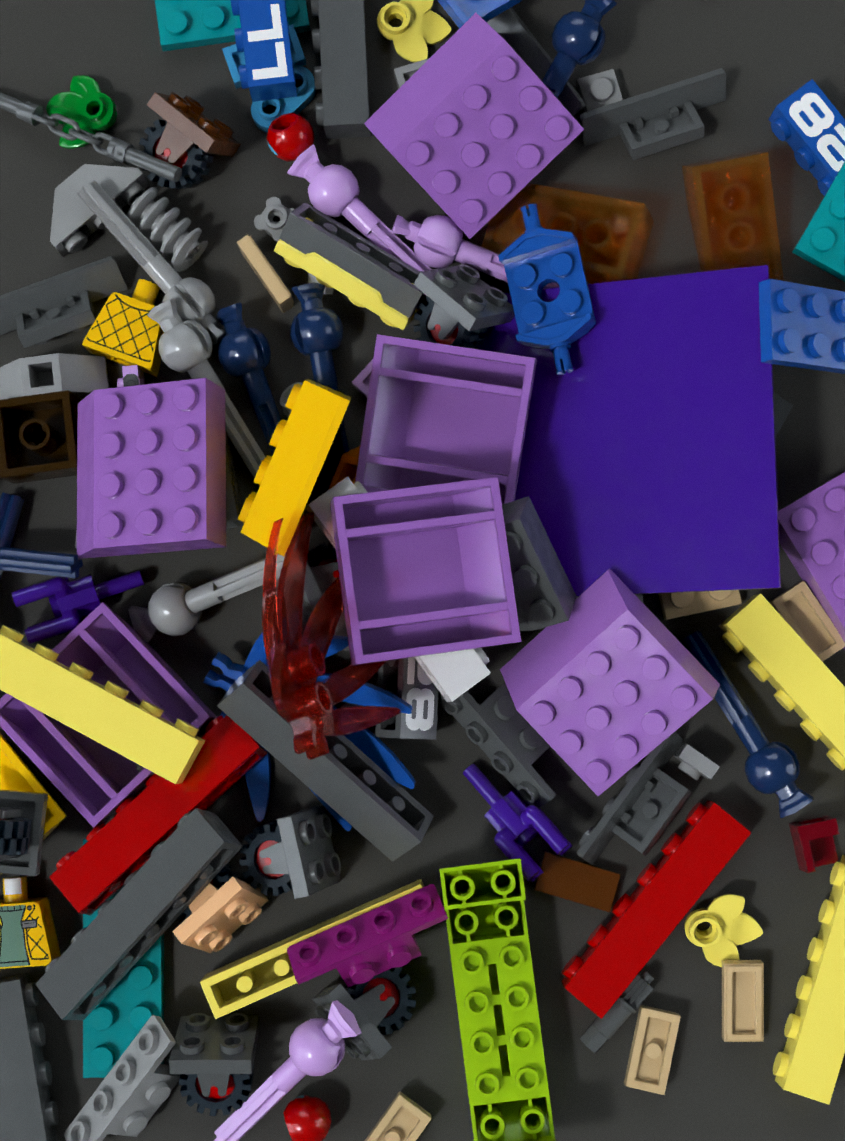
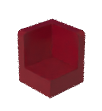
(814, 842)

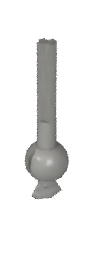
(193, 296)
(186, 348)
(178, 607)

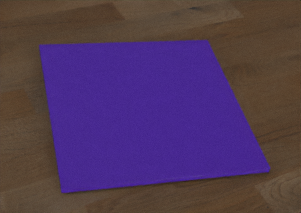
(657, 437)

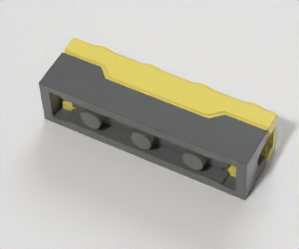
(350, 265)

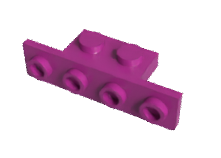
(369, 941)

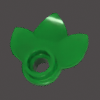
(80, 106)

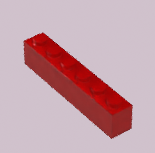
(143, 822)
(654, 907)

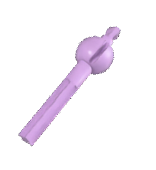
(336, 193)
(440, 242)
(314, 1051)

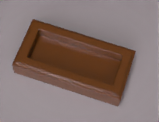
(577, 881)

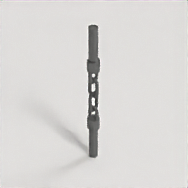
(117, 148)

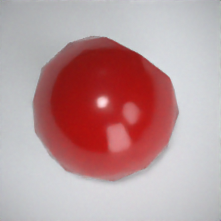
(289, 136)
(307, 1118)

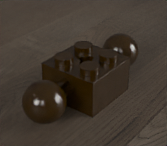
(23, 422)

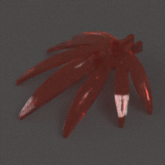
(298, 660)

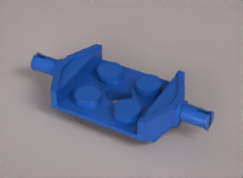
(530, 265)

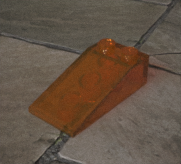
(733, 213)
(608, 229)

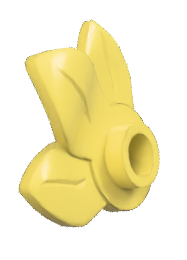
(418, 27)
(726, 931)

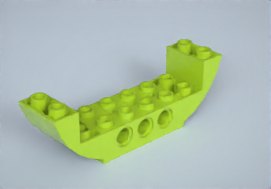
(497, 1002)

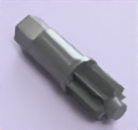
(622, 1009)

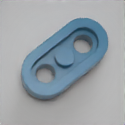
(287, 105)

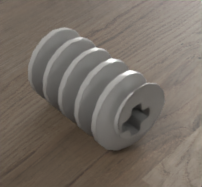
(164, 232)

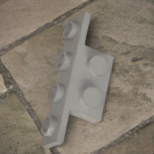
(130, 1089)

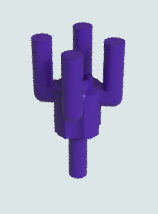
(70, 601)
(516, 823)

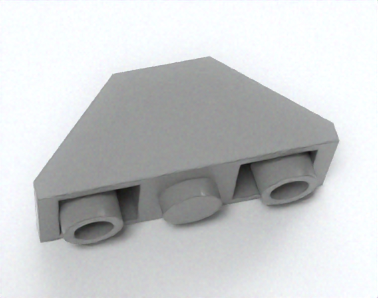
(74, 219)
(53, 374)

